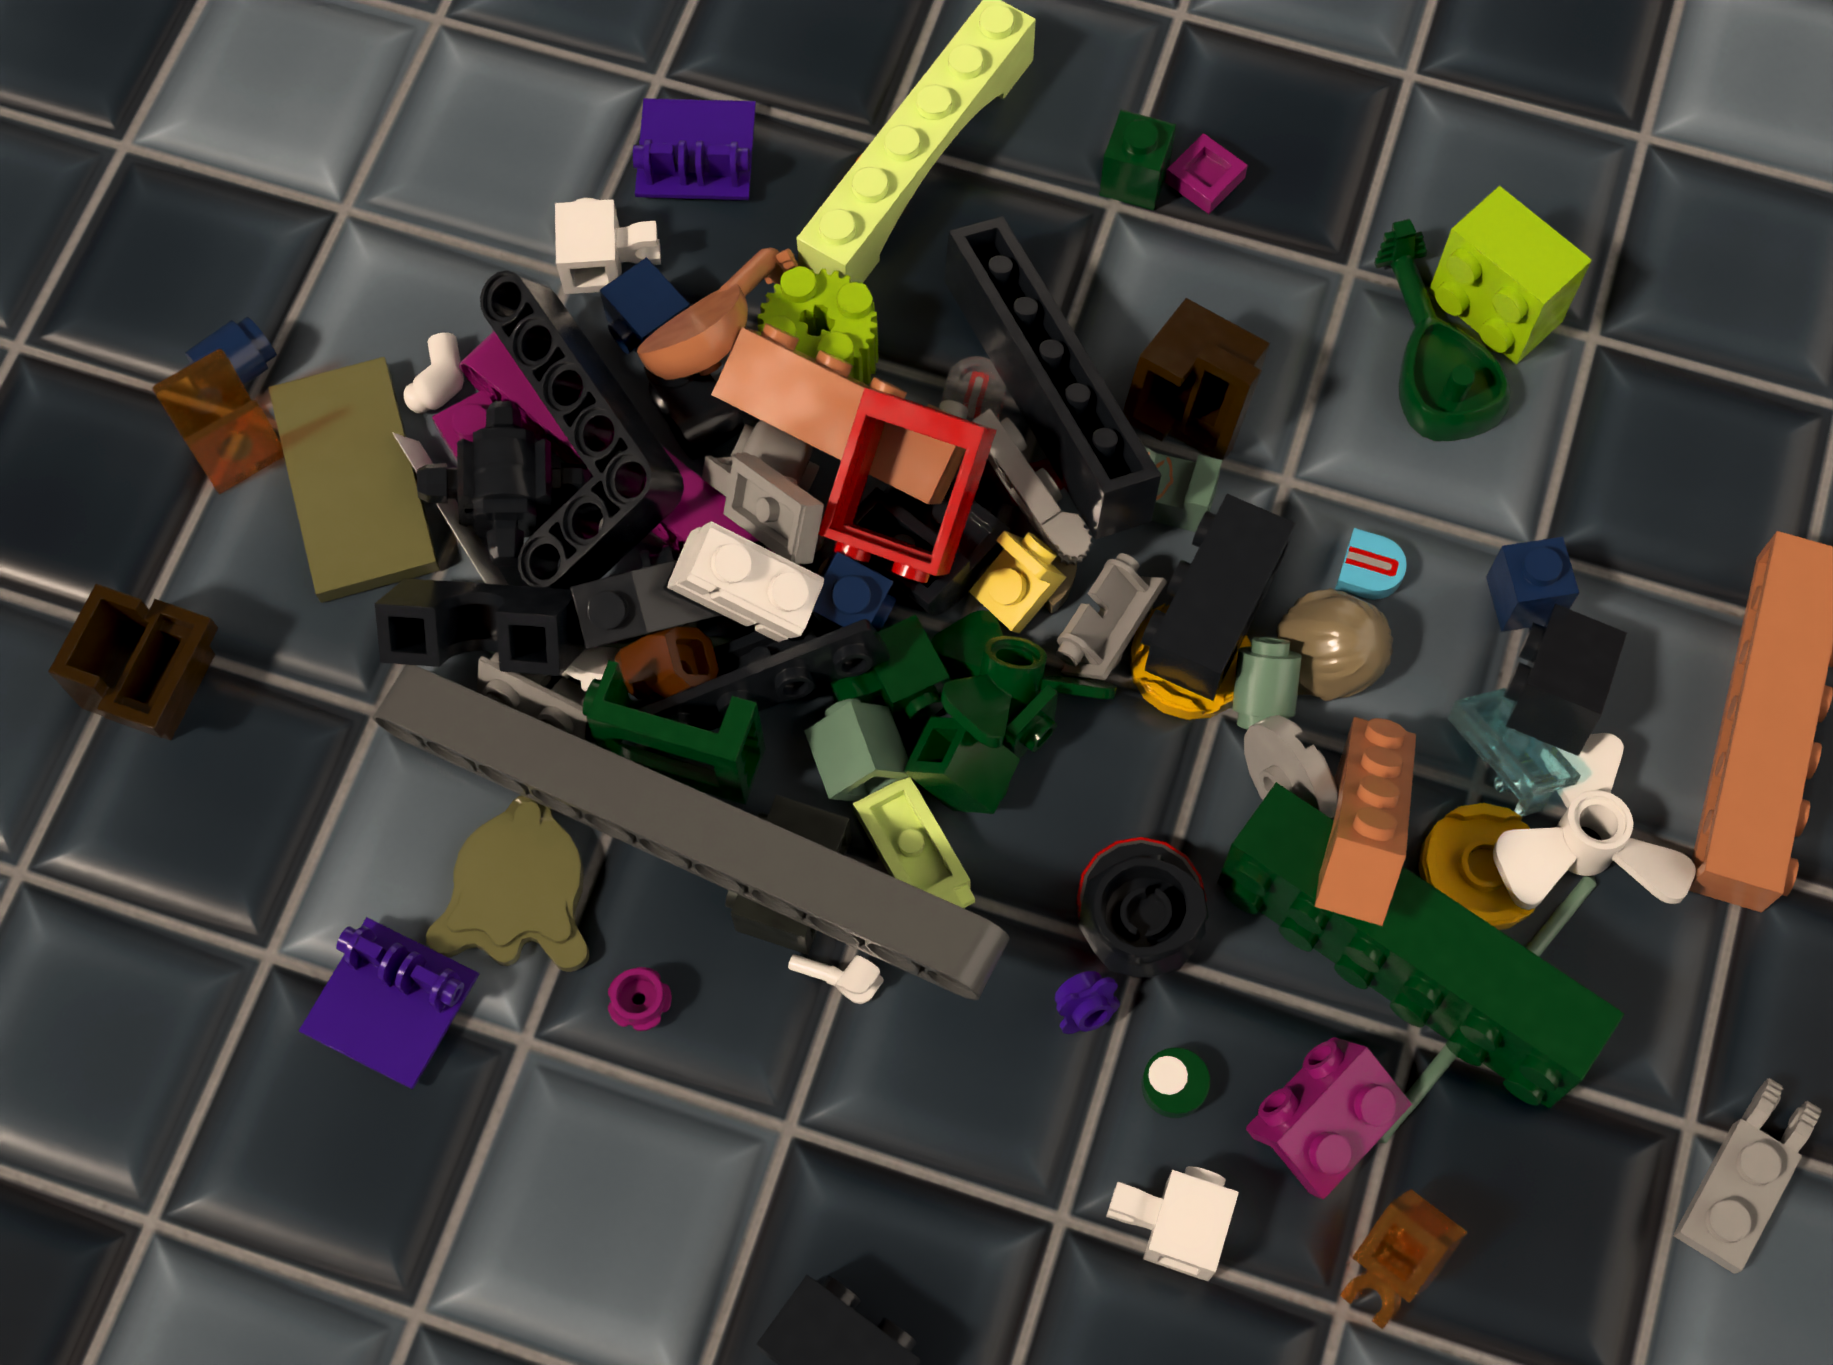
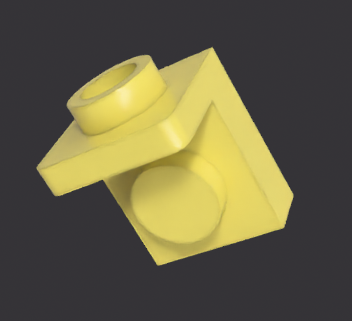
(1018, 580)

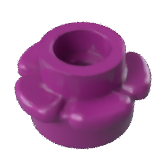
(634, 982)

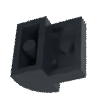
(918, 523)

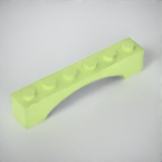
(865, 206)

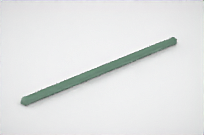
(1537, 946)

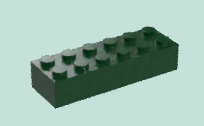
(1428, 958)

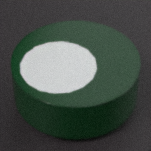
(1175, 1082)

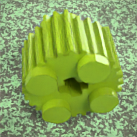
(826, 316)

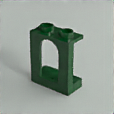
(732, 752)

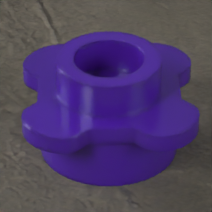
(1086, 1002)

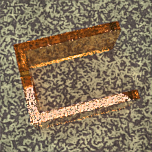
(219, 420)

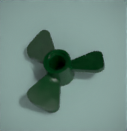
(1004, 679)

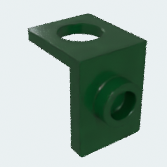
(1033, 725)

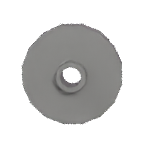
(1280, 757)

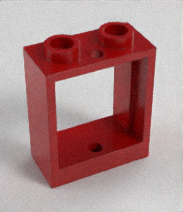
(858, 542)

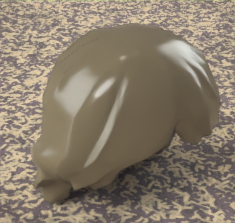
(1340, 642)

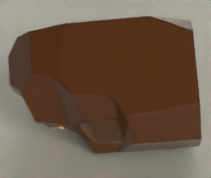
(667, 662)

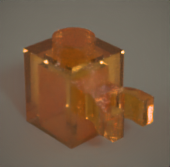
(1403, 1253)

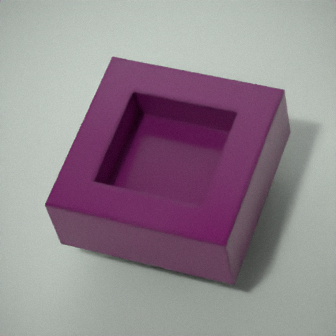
(1206, 173)
(462, 419)

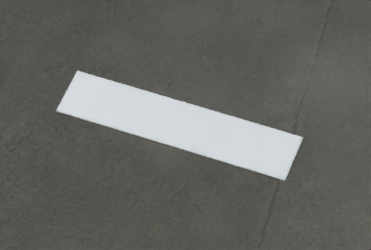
(469, 540)

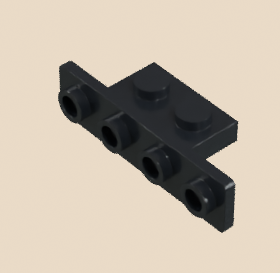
(775, 671)

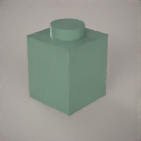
(857, 749)

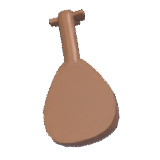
(710, 327)

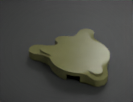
(513, 887)

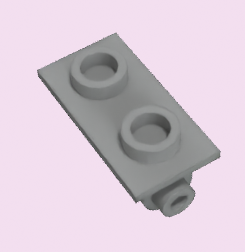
(1096, 641)
(527, 693)

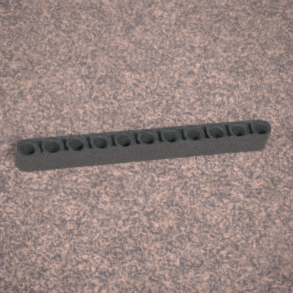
(696, 832)

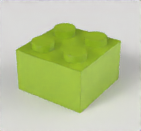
(1508, 275)

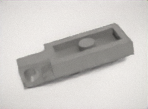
(767, 505)

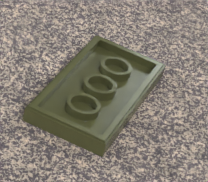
(352, 480)

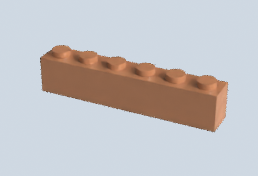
(1769, 728)

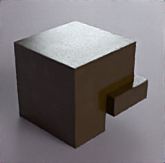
(1196, 380)
(135, 660)

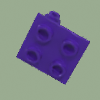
(695, 149)
(388, 1001)

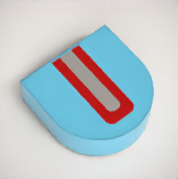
(1371, 566)

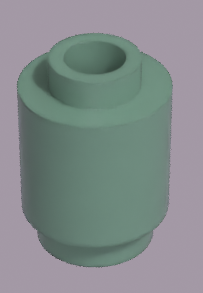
(1266, 681)

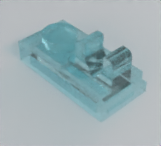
(1521, 762)

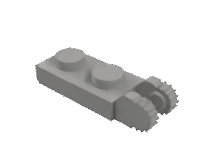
(1035, 492)
(1745, 1181)

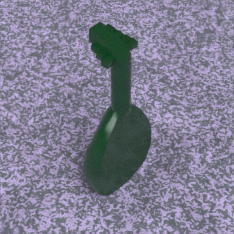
(1446, 377)

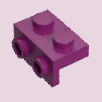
(1329, 1114)

